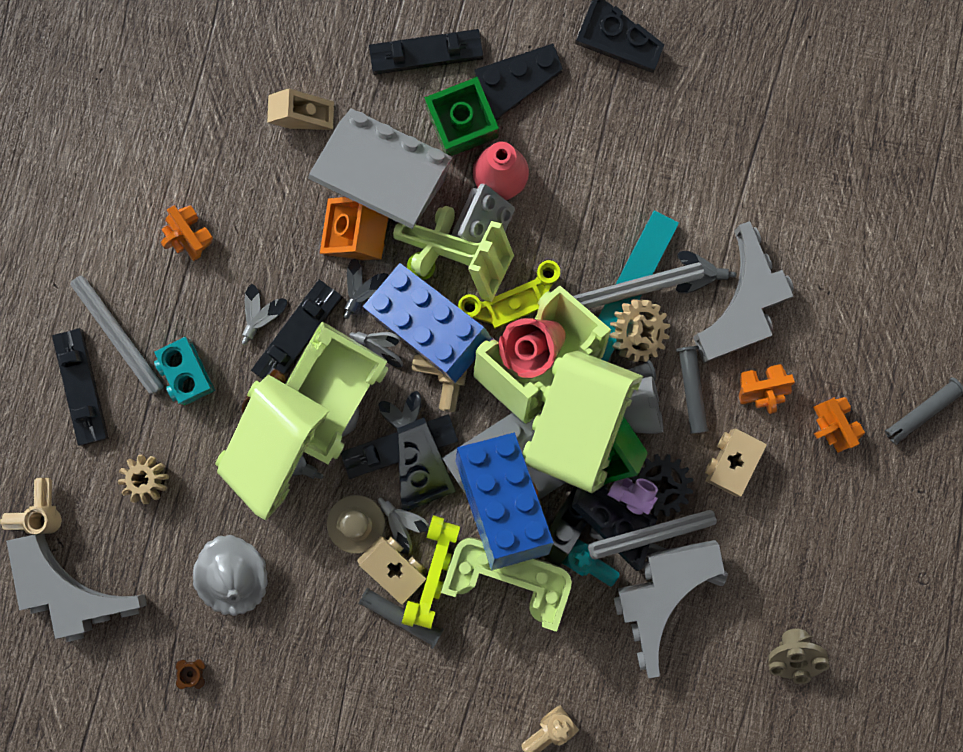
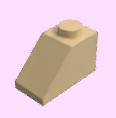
(300, 110)

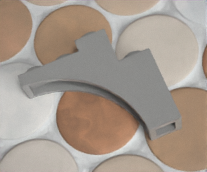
(756, 290)
(43, 581)
(651, 603)

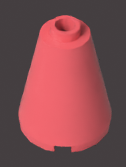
(501, 169)
(531, 346)

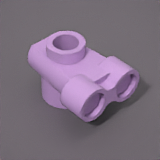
(638, 496)

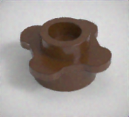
(196, 668)

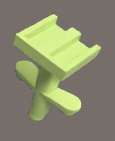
(486, 260)

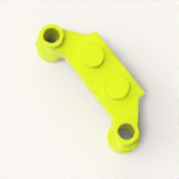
(515, 302)
(420, 613)

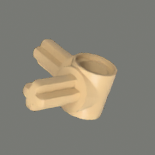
(450, 390)
(30, 519)
(556, 728)

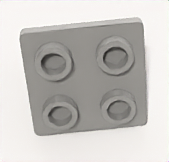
(478, 212)

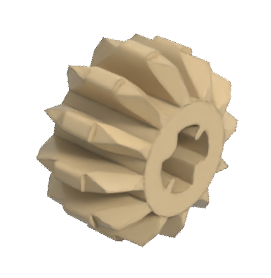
(132, 481)

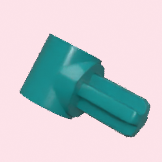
(581, 562)

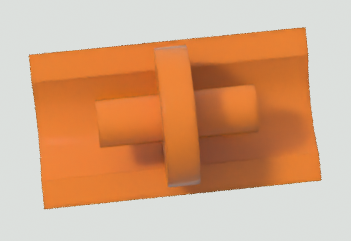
(181, 236)
(766, 392)
(835, 425)

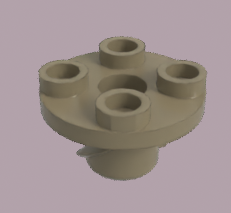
(355, 523)
(798, 657)

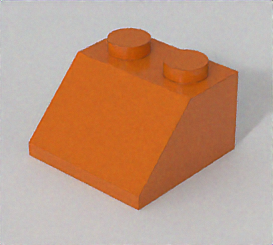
(353, 230)

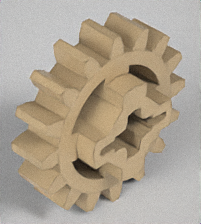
(639, 330)

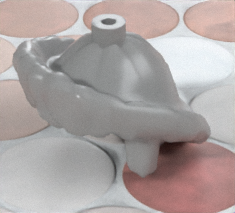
(230, 575)

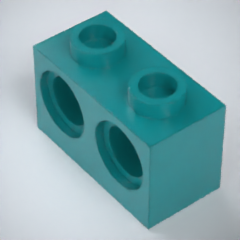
(189, 368)

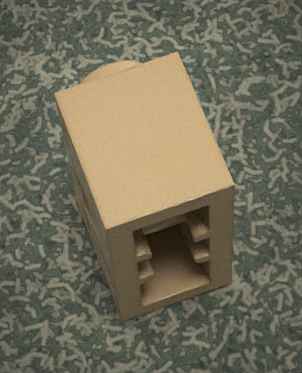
(748, 455)
(400, 583)

